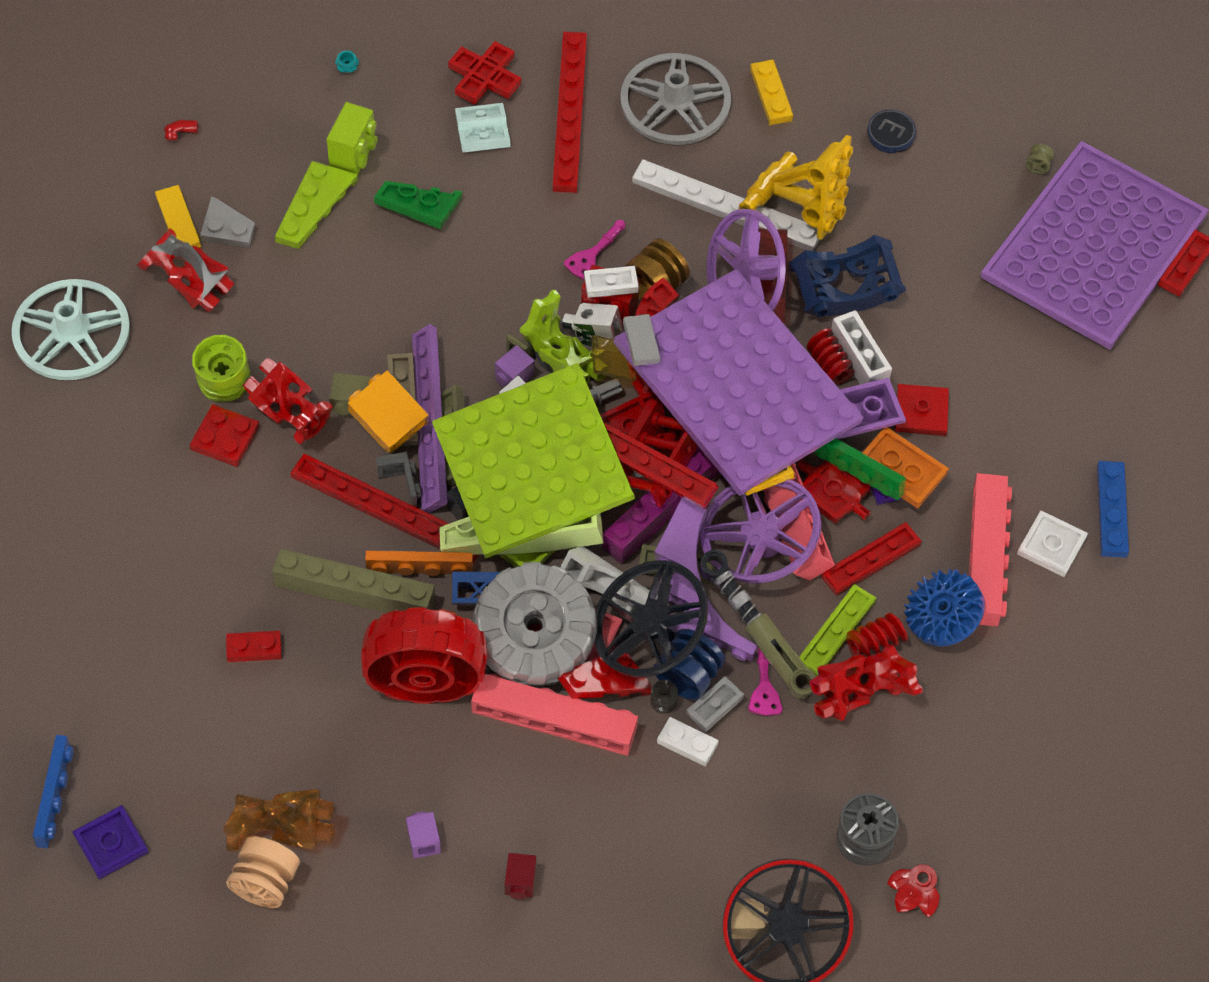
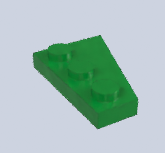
(422, 205)

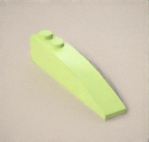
(462, 538)

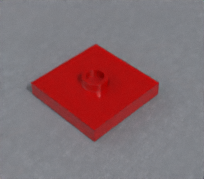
(923, 409)

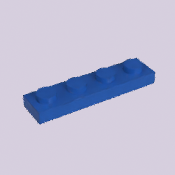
(1112, 509)
(51, 801)

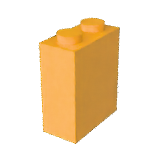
(387, 411)

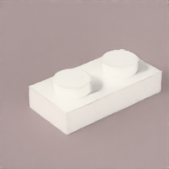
(611, 281)
(687, 741)

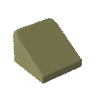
(512, 341)

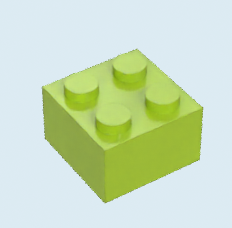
(352, 138)

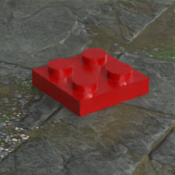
(224, 435)

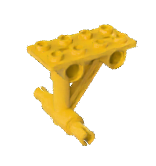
(822, 203)

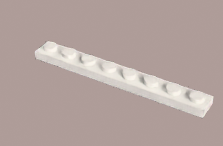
(718, 201)

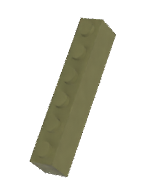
(350, 583)

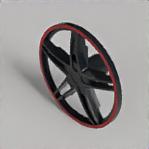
(788, 921)

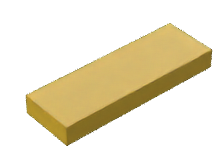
(177, 215)

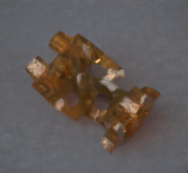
(300, 822)

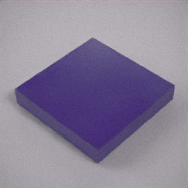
(110, 842)

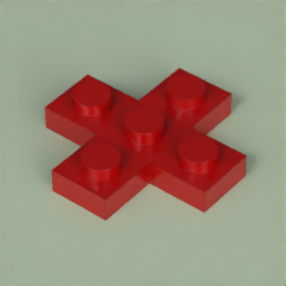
(484, 72)

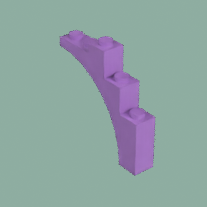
(680, 546)

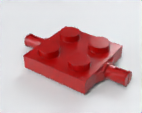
(834, 490)

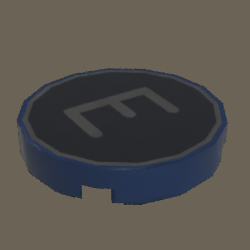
(891, 131)

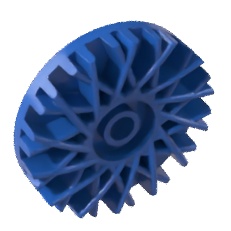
(945, 608)

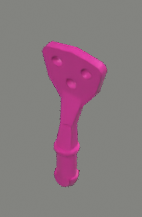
(591, 254)
(764, 688)

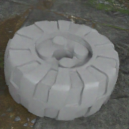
(542, 597)

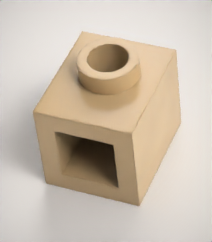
(745, 923)

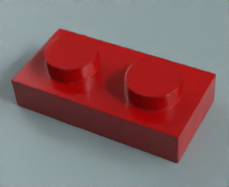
(253, 646)

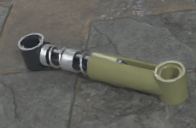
(759, 626)

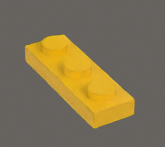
(771, 92)

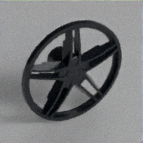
(652, 620)

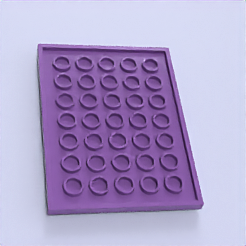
(1094, 244)
(742, 383)

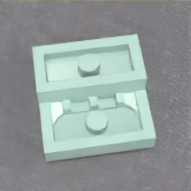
(482, 127)

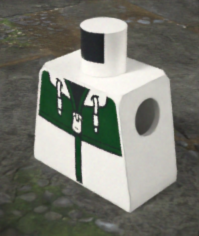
(594, 320)

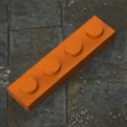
(419, 562)

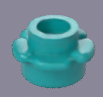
(346, 57)

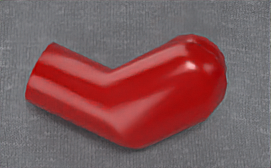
(180, 126)

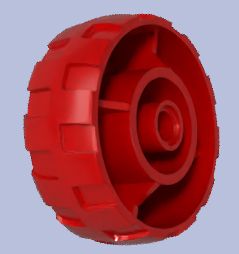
(423, 655)

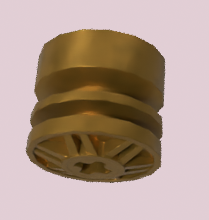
(659, 261)

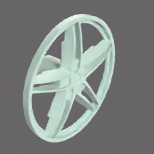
(72, 327)

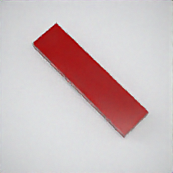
(871, 558)

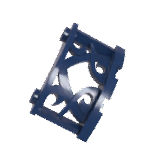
(835, 302)

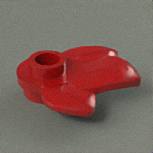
(914, 893)

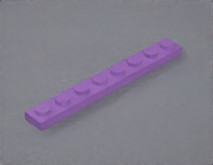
(429, 398)

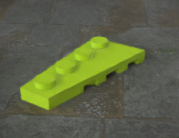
(313, 201)

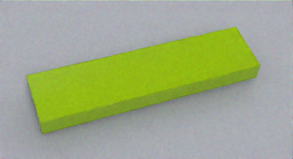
(834, 631)

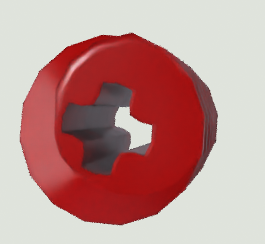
(830, 356)
(876, 634)

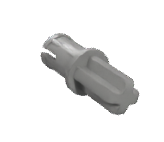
(605, 390)

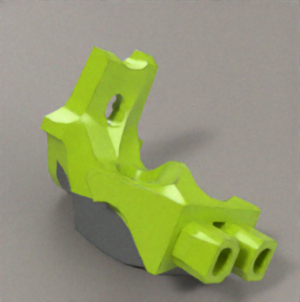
(546, 333)

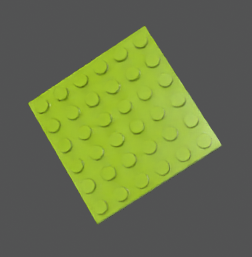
(532, 460)

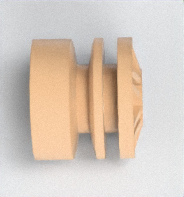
(263, 872)

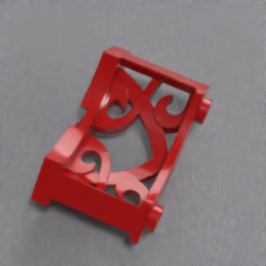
(656, 299)

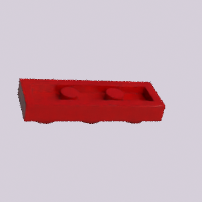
(1186, 264)

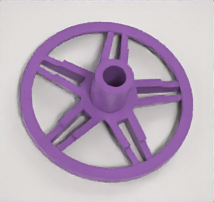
(746, 259)
(763, 532)

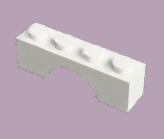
(599, 574)

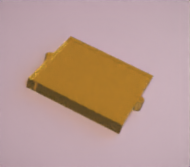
(609, 360)

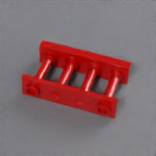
(644, 431)

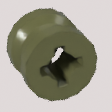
(1039, 158)

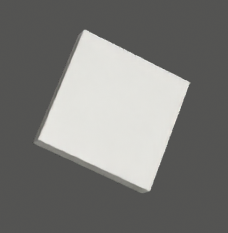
(1052, 543)

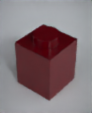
(520, 875)

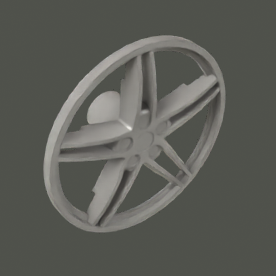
(675, 96)

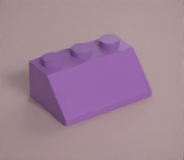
(876, 404)

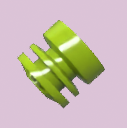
(216, 357)

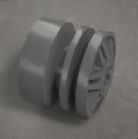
(866, 843)

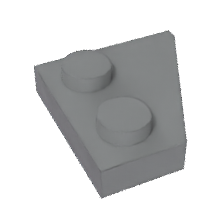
(226, 226)

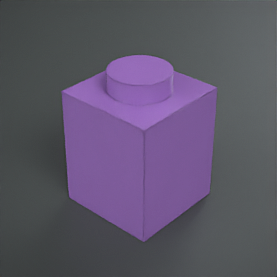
(514, 364)
(423, 834)

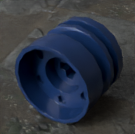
(695, 671)

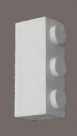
(861, 348)

